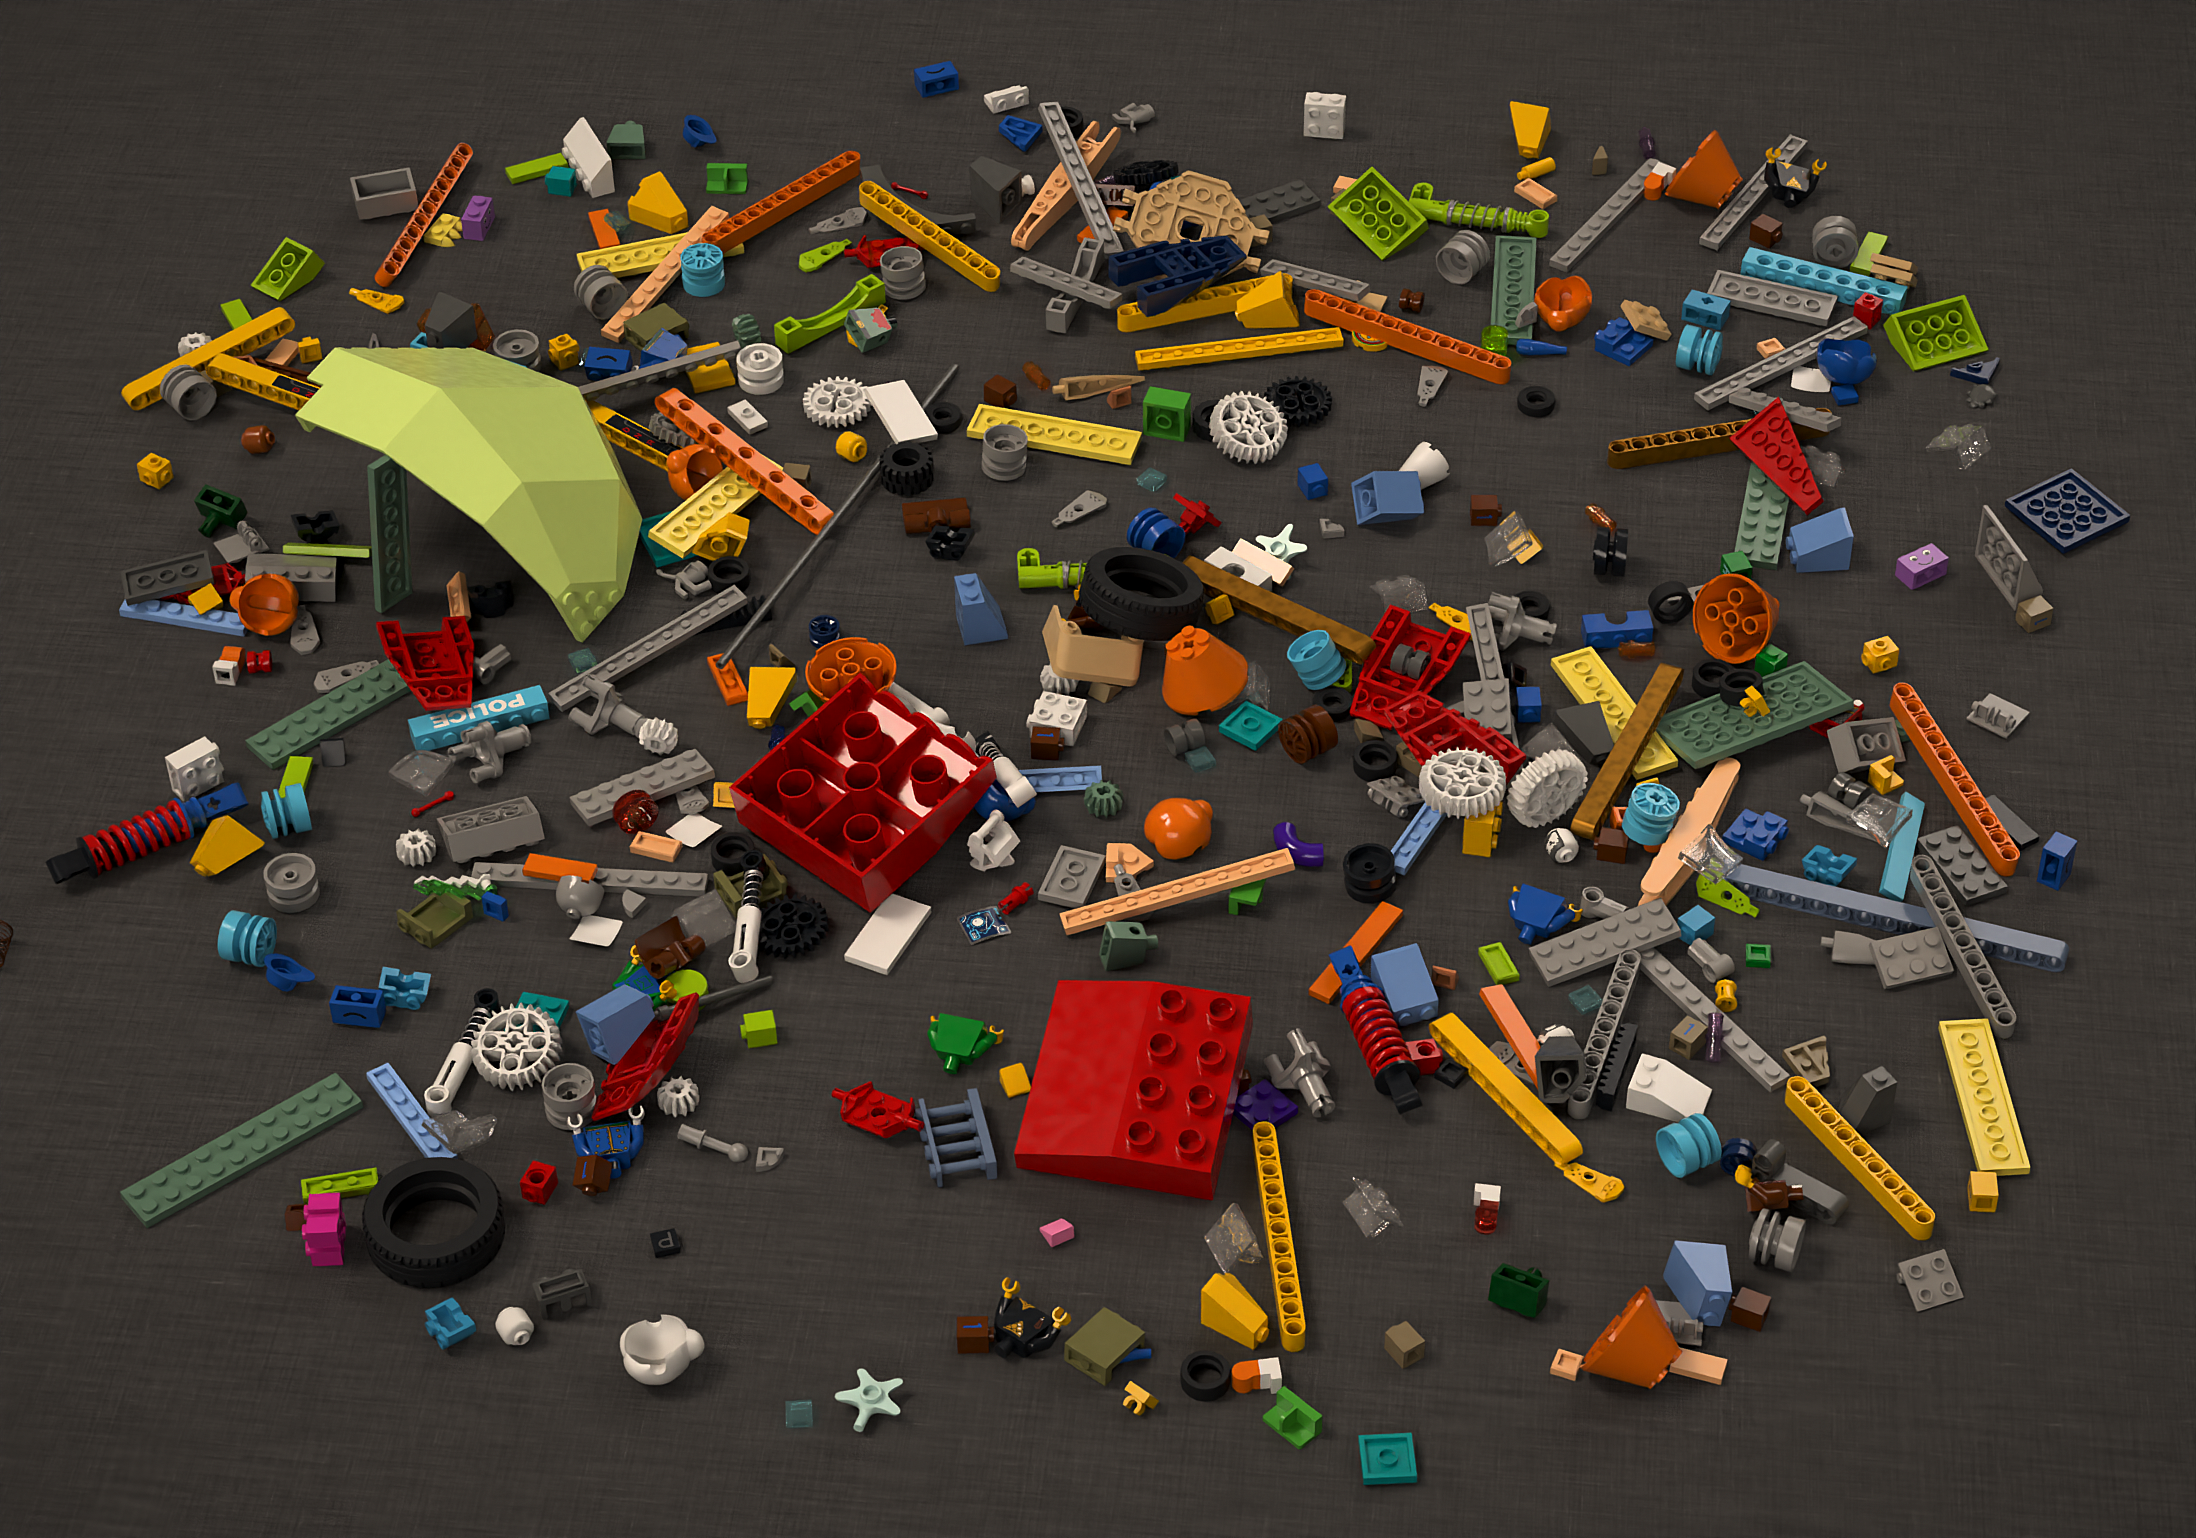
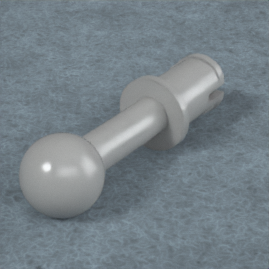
(736, 1152)

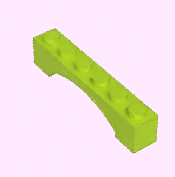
(793, 333)

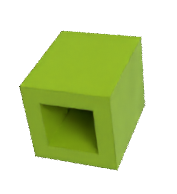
(759, 1029)

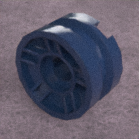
(823, 630)
(1737, 1152)

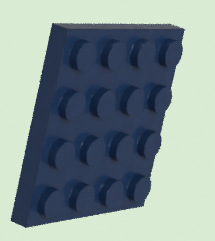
(2067, 511)

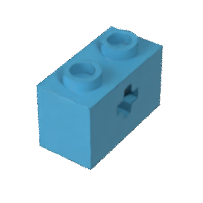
(1706, 309)

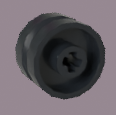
(1609, 551)
(1369, 873)

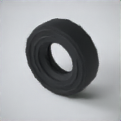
(1536, 392)
(948, 409)
(1537, 599)
(1336, 694)

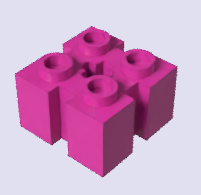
(324, 1229)

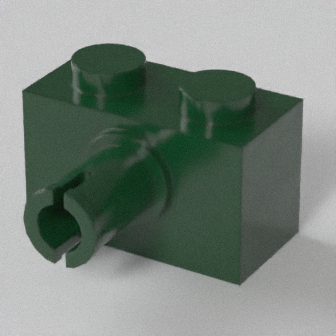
(219, 508)
(1519, 1289)

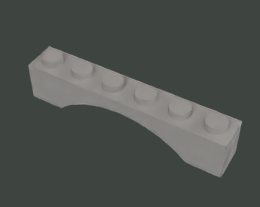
(1086, 266)

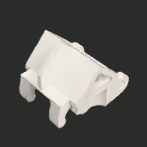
(1000, 843)

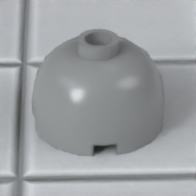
(578, 897)

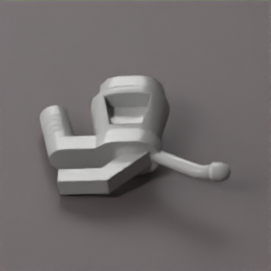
(1132, 115)
(688, 577)

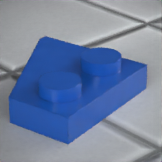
(1020, 131)

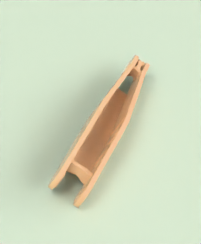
(1057, 193)
(1708, 804)

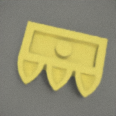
(443, 230)

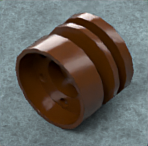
(1308, 734)

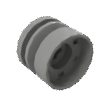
(1462, 257)
(903, 272)
(600, 291)
(188, 392)
(1004, 452)
(568, 1092)
(1777, 1240)

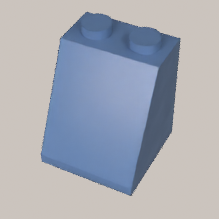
(1387, 497)
(1821, 543)
(977, 611)
(1405, 984)
(615, 1022)
(1700, 1280)

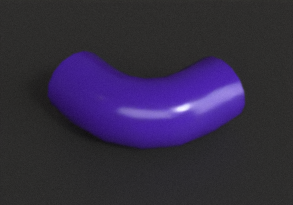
(1302, 853)

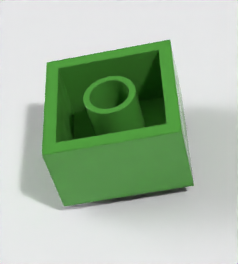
(1166, 414)

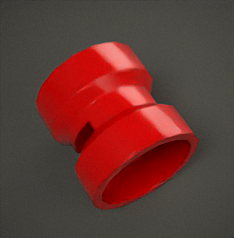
(259, 661)

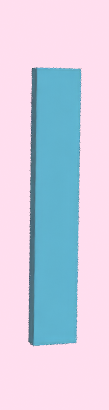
(1902, 851)

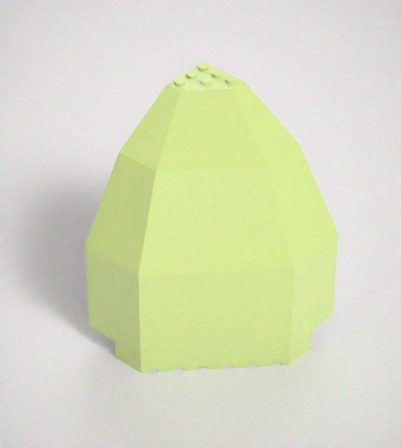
(504, 451)

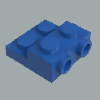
(1622, 342)
(1756, 833)

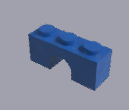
(1601, 634)

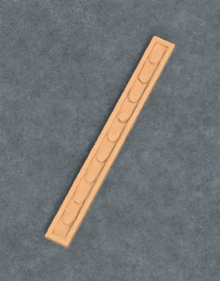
(662, 276)
(1177, 891)

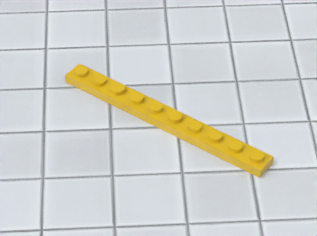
(1239, 348)

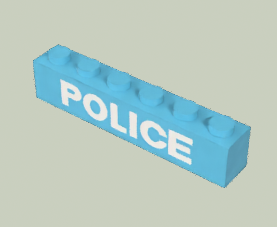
(501, 711)

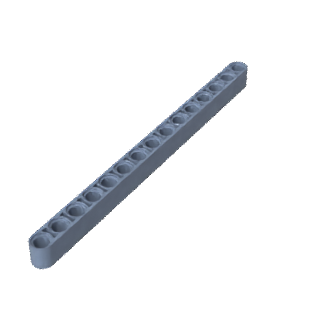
(1892, 916)

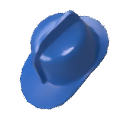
(697, 131)
(285, 972)

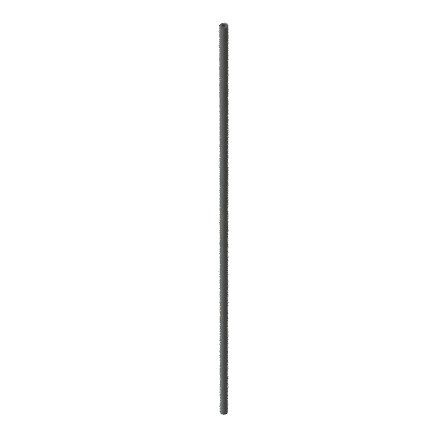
(811, 549)

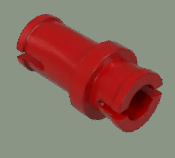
(1017, 897)

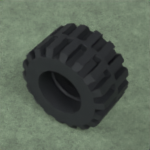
(906, 468)

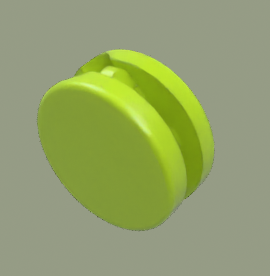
(686, 983)

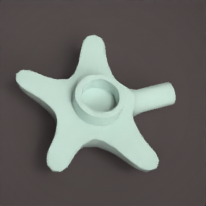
(1281, 545)
(870, 1398)

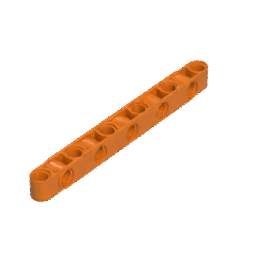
(744, 460)

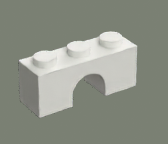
(1240, 567)

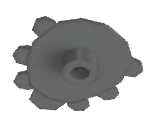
(1980, 395)

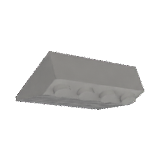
(2005, 561)
(311, 574)
(491, 829)

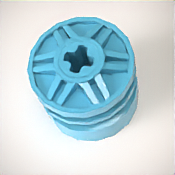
(702, 269)
(1704, 350)
(1316, 659)
(286, 811)
(1650, 814)
(246, 938)
(1688, 1145)

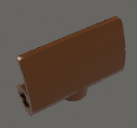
(924, 515)
(667, 949)

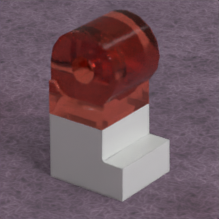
(1486, 1215)

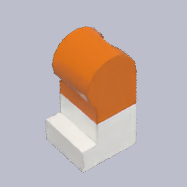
(1657, 180)
(230, 661)
(1257, 1375)

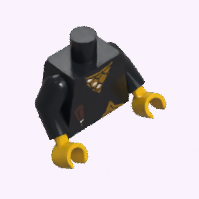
(1790, 181)
(1023, 1327)

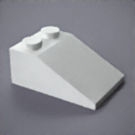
(1665, 1090)

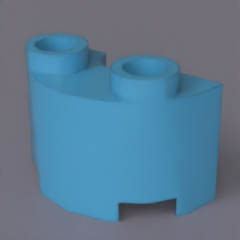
(1825, 867)
(402, 989)
(449, 1323)

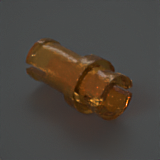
(1035, 374)
(1598, 515)
(1634, 649)

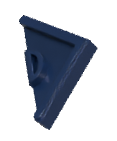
(1977, 372)

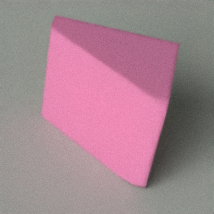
(1057, 1232)

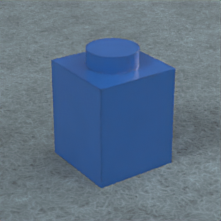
(1312, 481)
(1528, 704)

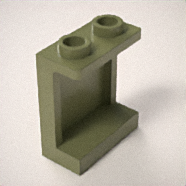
(644, 327)
(731, 888)
(435, 918)
(1103, 1345)

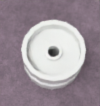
(760, 369)

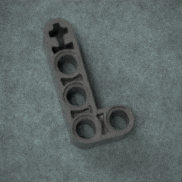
(1818, 1198)

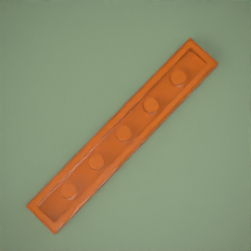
(1363, 944)
(1512, 1026)

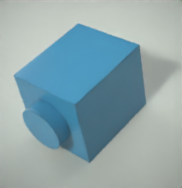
(1696, 924)

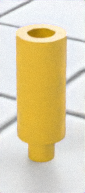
(1537, 169)

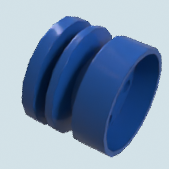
(1156, 533)

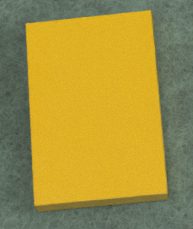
(710, 377)

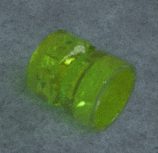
(1495, 339)

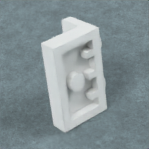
(1007, 98)

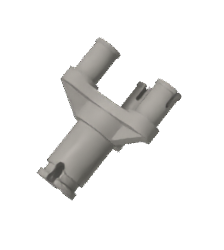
(1516, 623)
(609, 711)
(489, 748)
(1303, 1073)

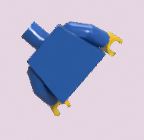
(1539, 912)

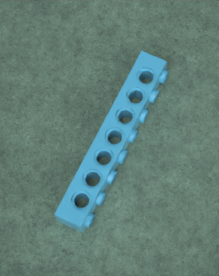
(1821, 278)

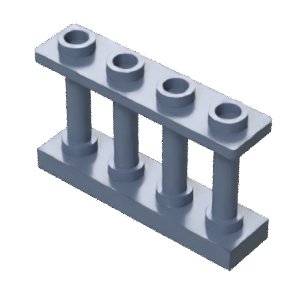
(975, 1124)

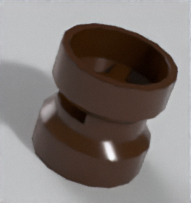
(1411, 300)

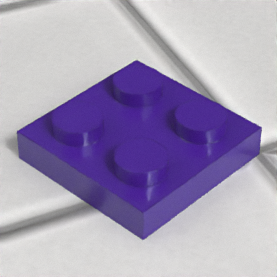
(1264, 1103)

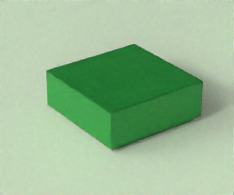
(1758, 955)

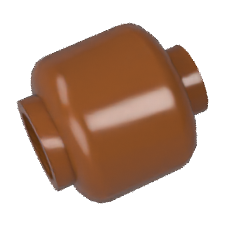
(258, 439)

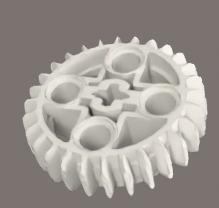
(1248, 427)
(1462, 783)
(1547, 788)
(516, 1046)

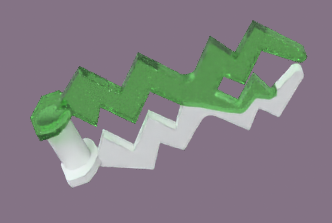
(440, 887)

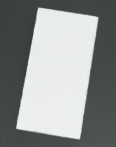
(901, 412)
(887, 934)

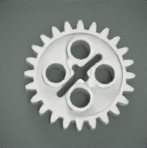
(823, 398)

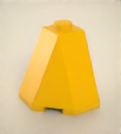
(1530, 127)
(658, 205)
(1268, 305)
(723, 538)
(768, 693)
(223, 845)
(1233, 1311)

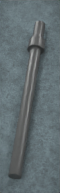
(664, 1012)

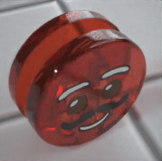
(635, 811)

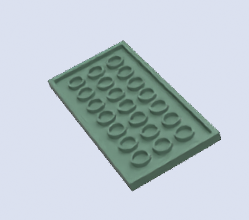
(1716, 730)

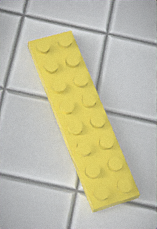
(637, 256)
(1061, 434)
(704, 508)
(1591, 682)
(1984, 1097)

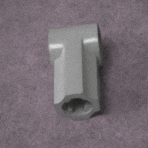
(485, 667)
(1596, 905)
(1712, 963)

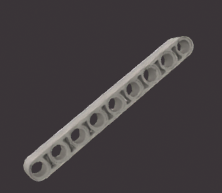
(1965, 955)
(1605, 1031)

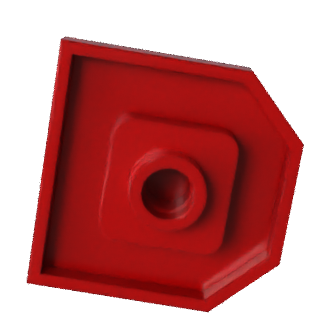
(1195, 515)

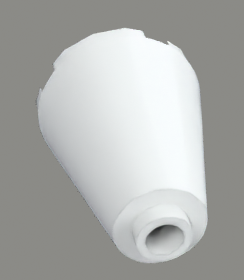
(1430, 465)

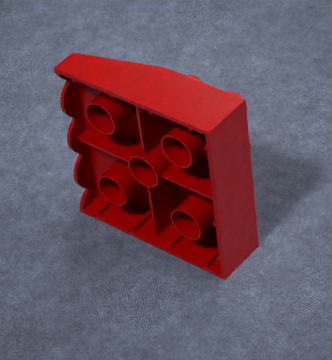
(862, 792)
(1136, 1085)

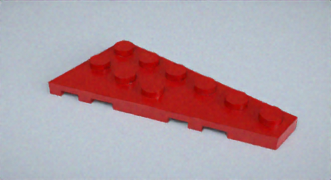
(1775, 450)

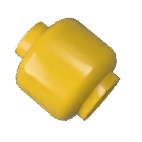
(851, 446)

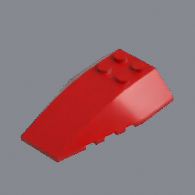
(433, 663)
(1381, 686)
(1433, 728)
(647, 1060)

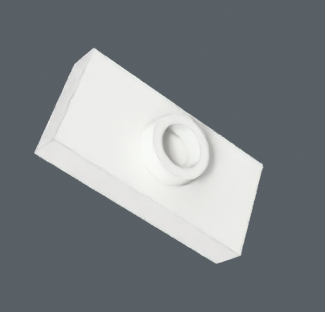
(747, 417)

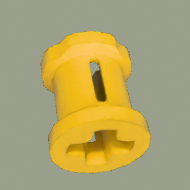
(1726, 995)

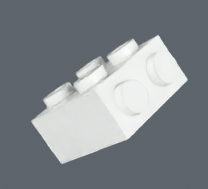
(1324, 115)
(1059, 712)
(195, 769)

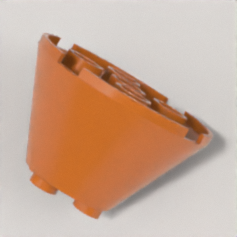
(1707, 176)
(1734, 617)
(846, 658)
(1201, 672)
(1635, 1345)

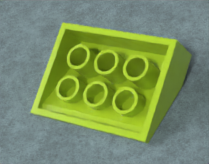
(1379, 215)
(1935, 333)

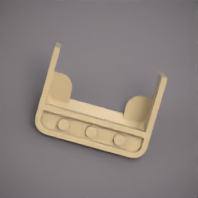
(1090, 657)

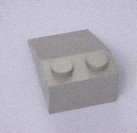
(1864, 743)

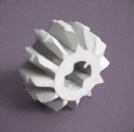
(192, 342)
(1056, 684)
(658, 736)
(415, 847)
(678, 1096)

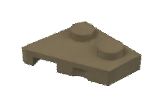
(1809, 1061)

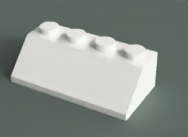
(588, 159)

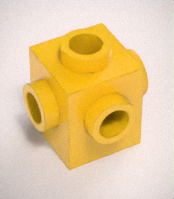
(563, 351)
(155, 470)
(1880, 654)

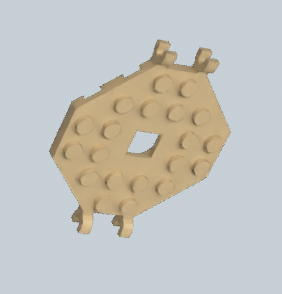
(1194, 199)

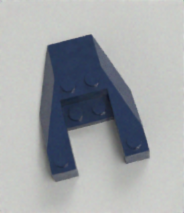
(1187, 264)

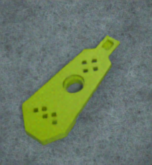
(816, 258)
(1716, 894)

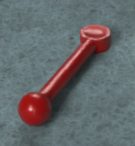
(923, 194)
(449, 795)

